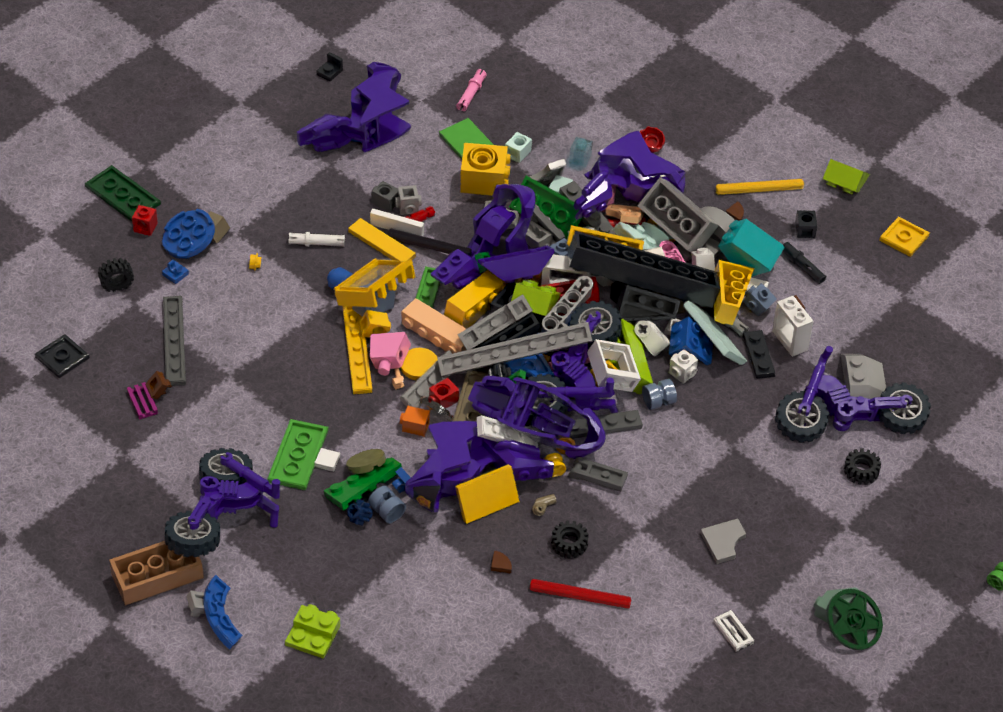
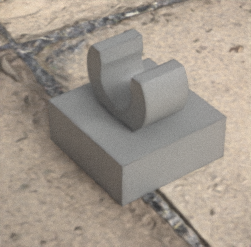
(196, 603)

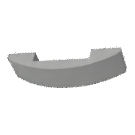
(495, 322)

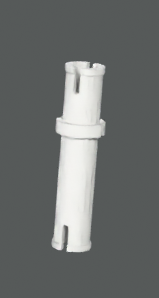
(316, 239)

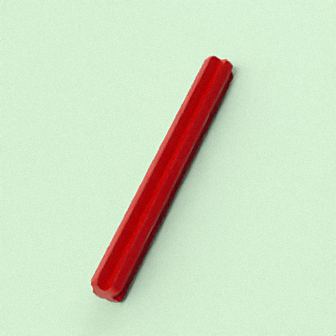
(580, 593)

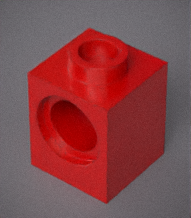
(144, 220)
(444, 393)

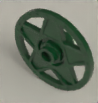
(854, 619)

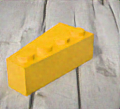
(733, 285)
(473, 299)

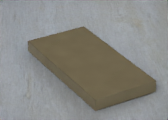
(464, 409)

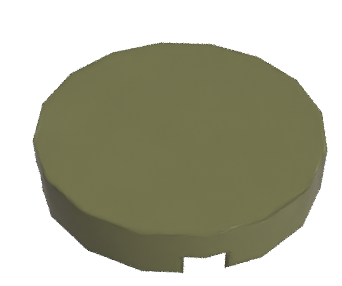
(365, 460)

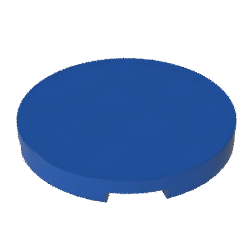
(188, 233)

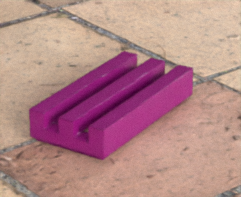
(138, 389)

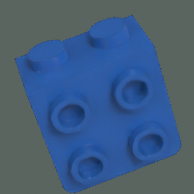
(692, 338)

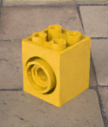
(484, 168)

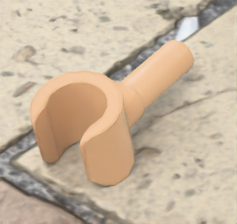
(398, 381)

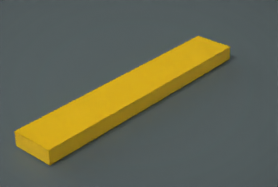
(357, 352)

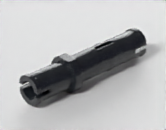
(797, 257)

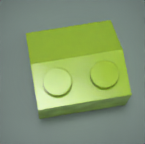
(845, 176)

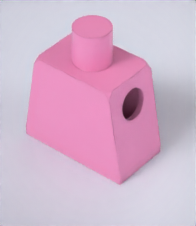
(388, 351)

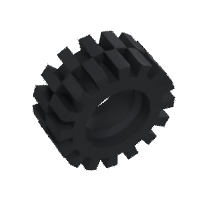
(117, 282)
(865, 458)
(569, 548)

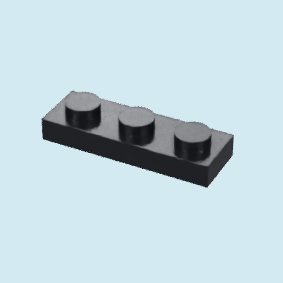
(759, 354)

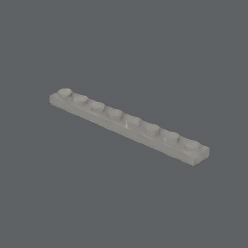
(515, 349)

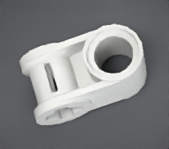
(653, 339)

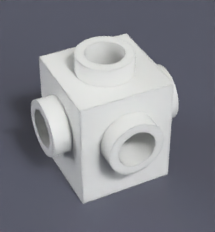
(683, 366)

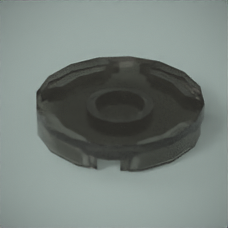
(436, 409)

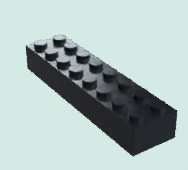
(643, 269)

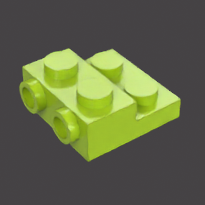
(313, 630)

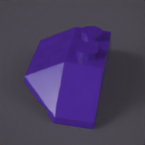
(518, 264)

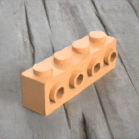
(433, 326)

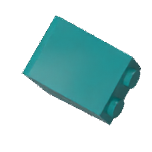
(750, 246)

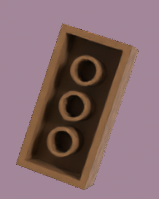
(153, 572)

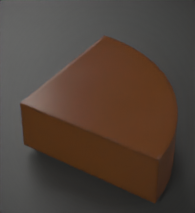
(736, 211)
(501, 563)

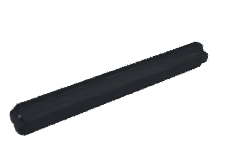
(426, 242)

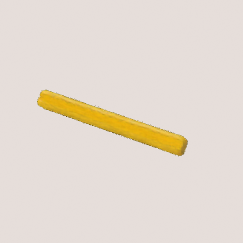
(759, 186)

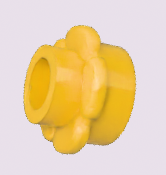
(255, 261)

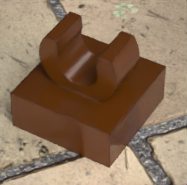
(157, 385)

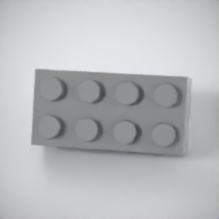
(678, 215)

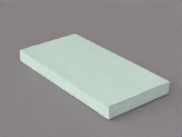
(715, 333)

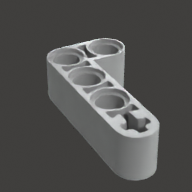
(567, 307)

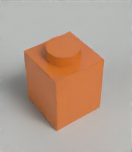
(415, 421)

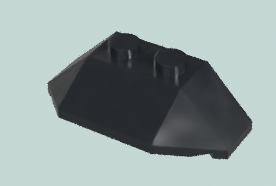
(523, 327)

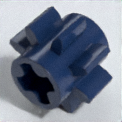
(359, 512)

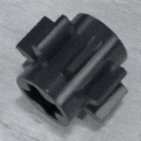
(499, 370)

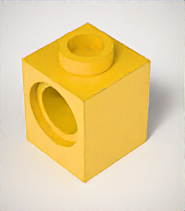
(374, 323)

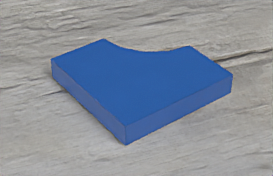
(531, 365)

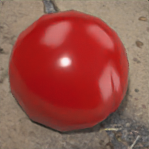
(653, 138)

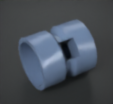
(659, 394)
(387, 504)

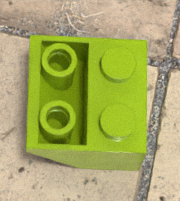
(539, 298)

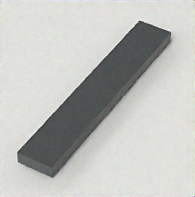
(174, 340)

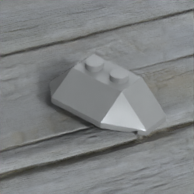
(863, 376)

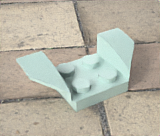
(647, 232)

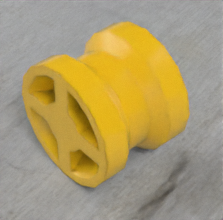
(559, 467)

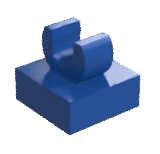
(175, 272)
(399, 483)

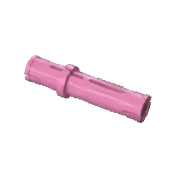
(473, 86)

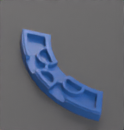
(214, 603)

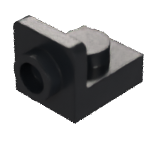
(331, 68)

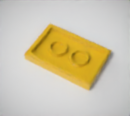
(487, 493)

